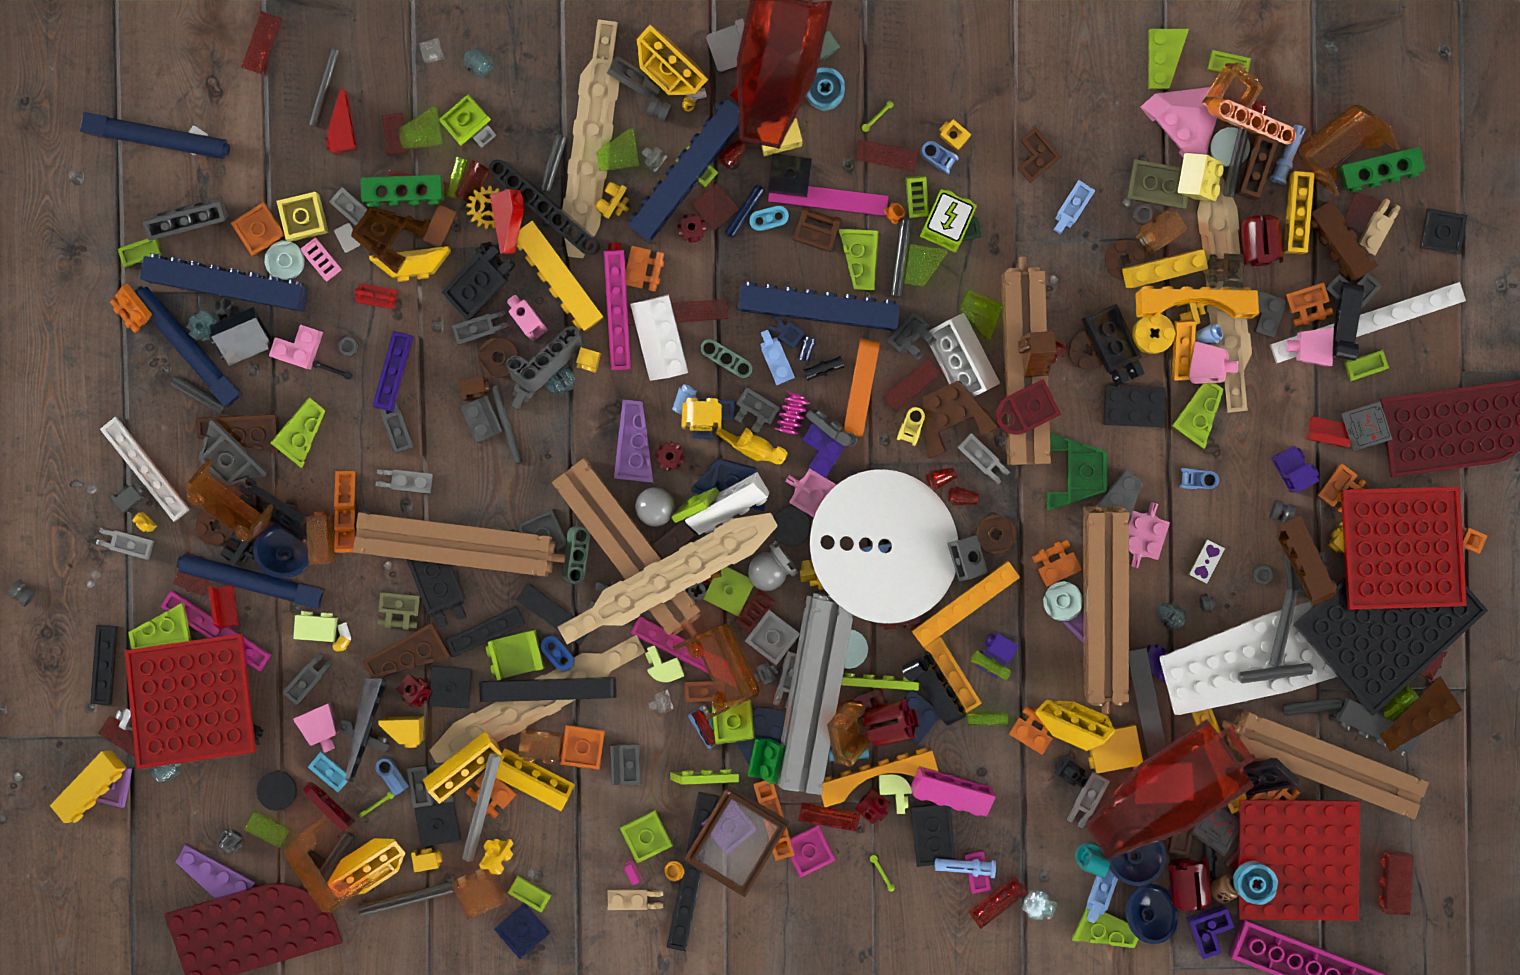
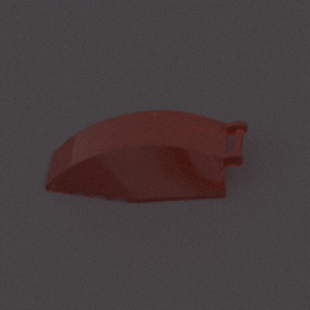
(777, 65)
(1173, 790)

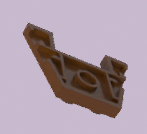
(380, 229)
(948, 408)

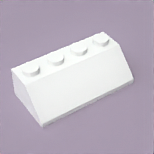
(659, 338)
(962, 355)
(729, 503)

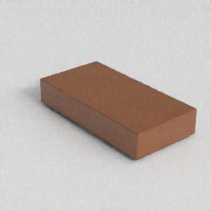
(440, 226)

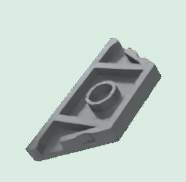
(229, 459)

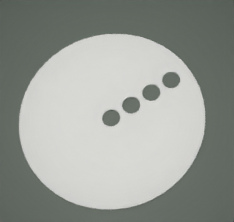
(875, 583)

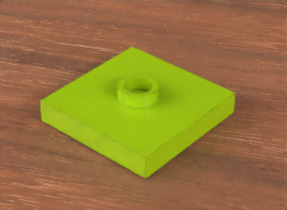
(464, 119)
(695, 505)
(729, 591)
(734, 724)
(646, 836)

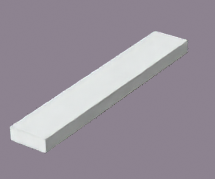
(145, 469)

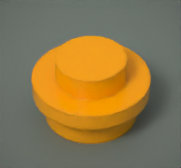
(674, 871)

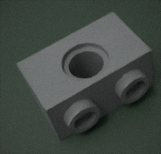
(959, 553)

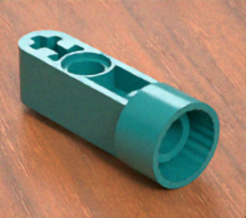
(1092, 859)

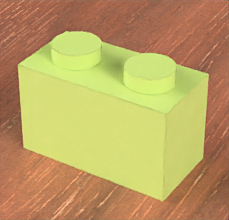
(315, 627)

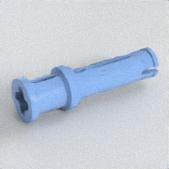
(1285, 163)
(975, 867)

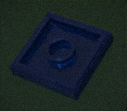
(522, 930)

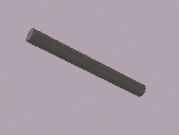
(324, 87)
(506, 424)

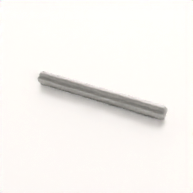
(481, 807)

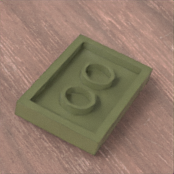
(1156, 184)

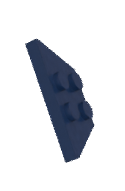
(723, 475)
(767, 724)

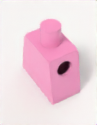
(529, 322)
(1313, 346)
(1210, 364)
(319, 726)

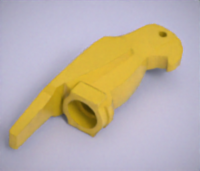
(754, 446)

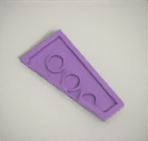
(633, 452)
(211, 873)

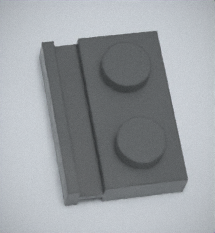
(481, 419)
(625, 764)

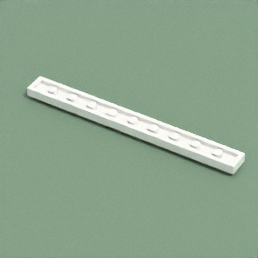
(1391, 315)

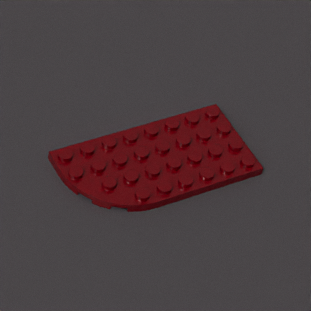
(1453, 428)
(250, 930)

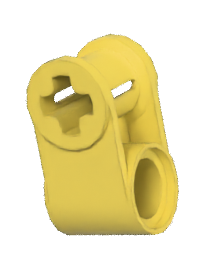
(911, 427)

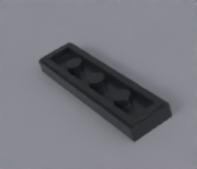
(545, 608)
(485, 631)
(103, 665)

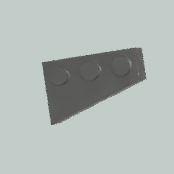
(1122, 492)

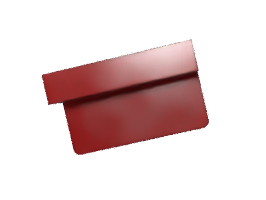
(1328, 432)
(223, 607)

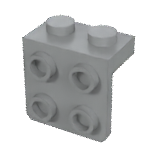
(725, 45)

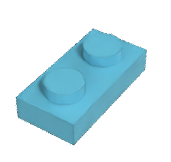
(329, 771)

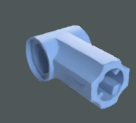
(392, 777)

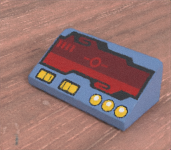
(704, 727)

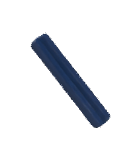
(744, 211)

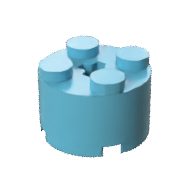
(823, 100)
(1244, 878)

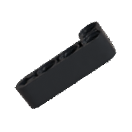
(1347, 322)
(936, 686)

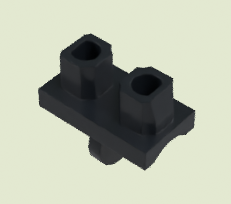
(233, 555)
(1071, 772)

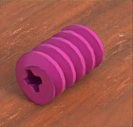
(792, 414)

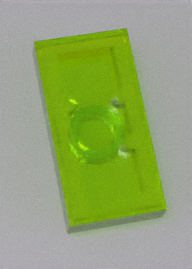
(267, 829)

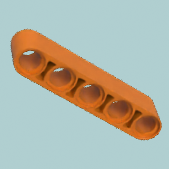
(1244, 120)
(861, 386)

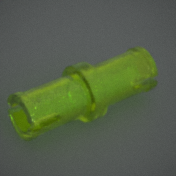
(456, 176)
(991, 665)
(988, 719)

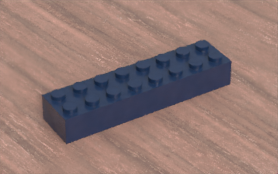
(685, 174)
(219, 282)
(818, 307)

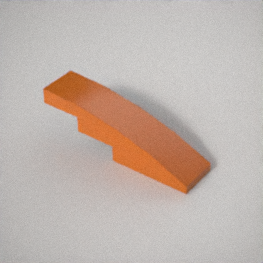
(345, 511)

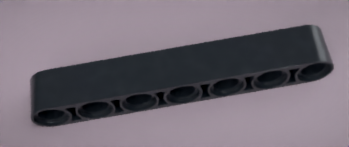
(553, 210)
(548, 689)

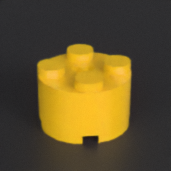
(1165, 334)
(701, 414)

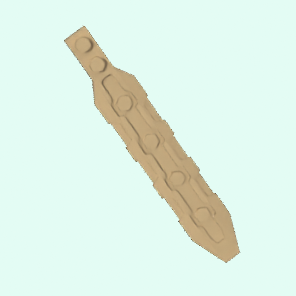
(591, 132)
(1219, 235)
(672, 575)
(512, 717)

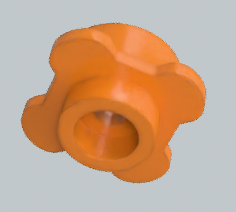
(894, 212)

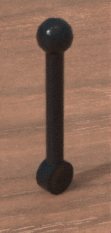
(348, 375)

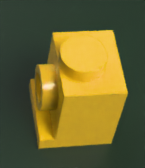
(962, 134)
(588, 359)
(1337, 542)
(426, 859)

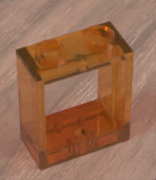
(1224, 80)
(320, 538)

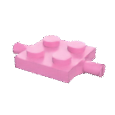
(810, 491)
(1146, 534)

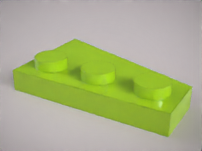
(1163, 56)
(861, 255)
(1199, 413)
(298, 433)
(164, 629)
(704, 776)
(1106, 930)

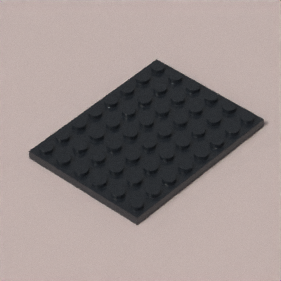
(1383, 648)

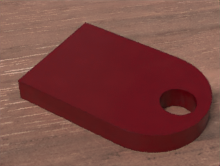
(1028, 408)
(328, 806)

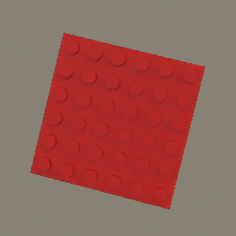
(1403, 548)
(190, 701)
(1312, 853)

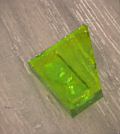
(422, 131)
(619, 153)
(922, 263)
(981, 312)
(1400, 702)

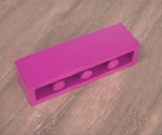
(952, 792)

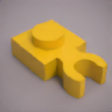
(143, 522)

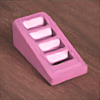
(305, 250)

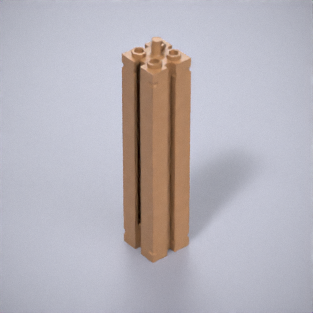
(1023, 314)
(621, 539)
(455, 545)
(1106, 605)
(1329, 764)

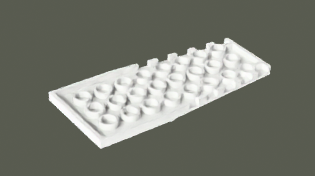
(1208, 670)

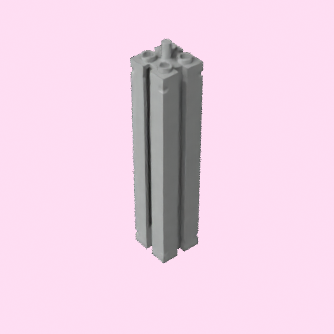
(814, 694)

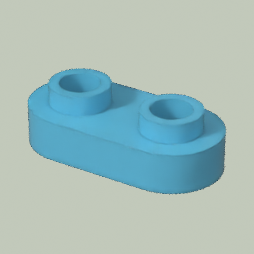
(768, 217)

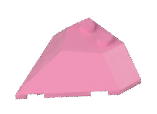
(1183, 118)

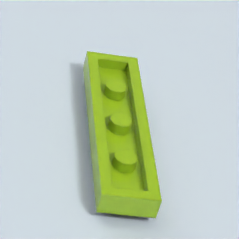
(888, 681)

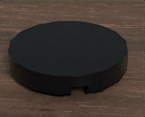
(792, 526)
(276, 790)

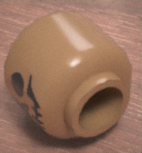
(1223, 889)

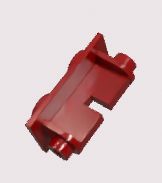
(376, 296)

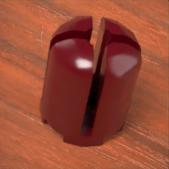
(1261, 240)
(895, 711)
(1189, 884)

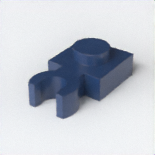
(789, 334)

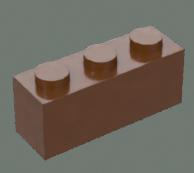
(1257, 167)

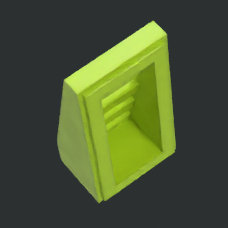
(913, 179)

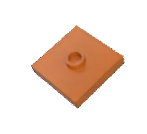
(258, 229)
(582, 747)

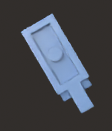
(1073, 206)
(776, 359)
(1100, 896)

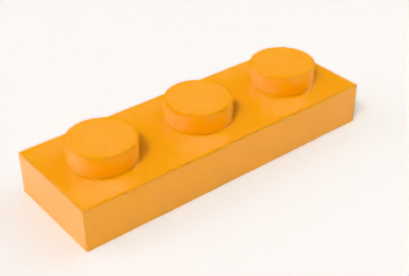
(1183, 349)

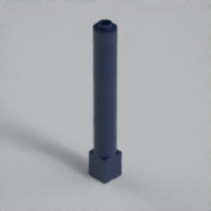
(152, 135)
(194, 355)
(250, 580)

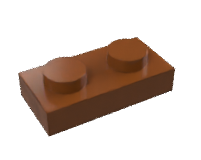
(699, 691)

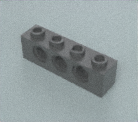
(185, 218)

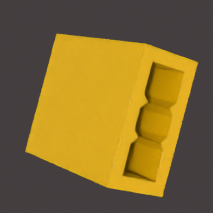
(1118, 752)

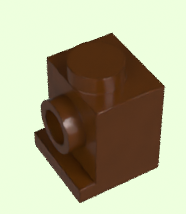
(474, 386)

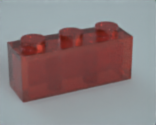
(1396, 883)

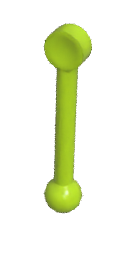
(889, 104)
(390, 795)
(873, 858)

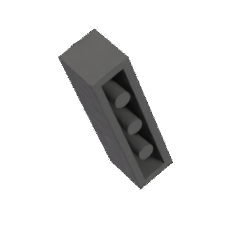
(1355, 715)

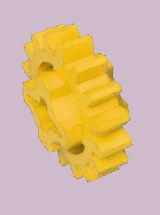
(481, 200)

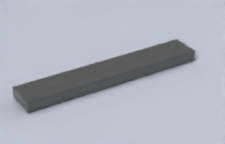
(1146, 700)

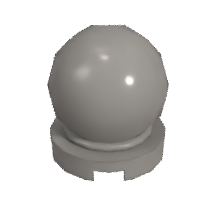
(654, 506)
(770, 568)

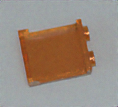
(845, 736)

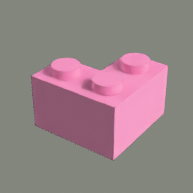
(300, 352)

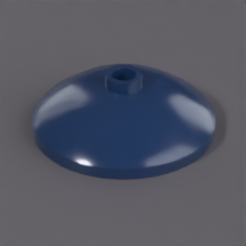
(275, 543)
(1142, 870)
(1160, 914)

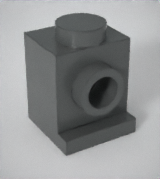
(128, 497)

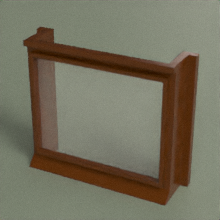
(736, 841)

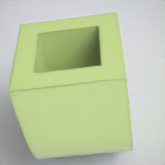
(663, 671)
(895, 784)

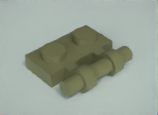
(398, 604)

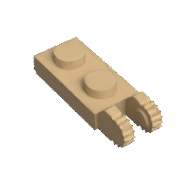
(1378, 227)
(633, 899)

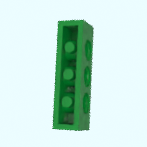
(1350, 172)
(371, 186)

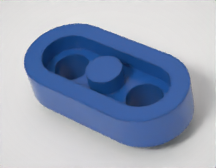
(559, 653)

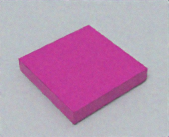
(810, 851)

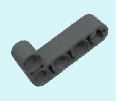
(547, 362)

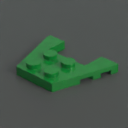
(1084, 471)

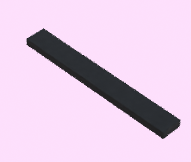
(691, 879)

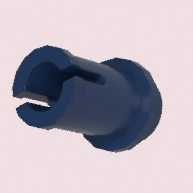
(806, 349)

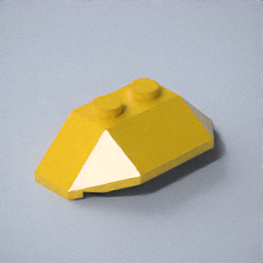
(668, 64)
(417, 263)
(1075, 723)
(373, 860)

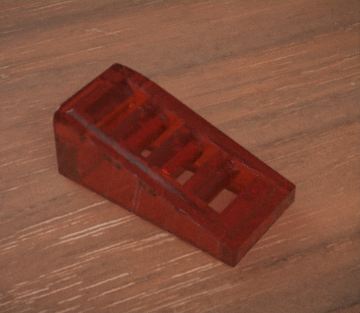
(745, 625)

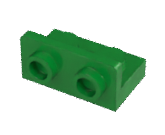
(766, 760)

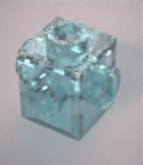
(195, 325)
(1039, 905)

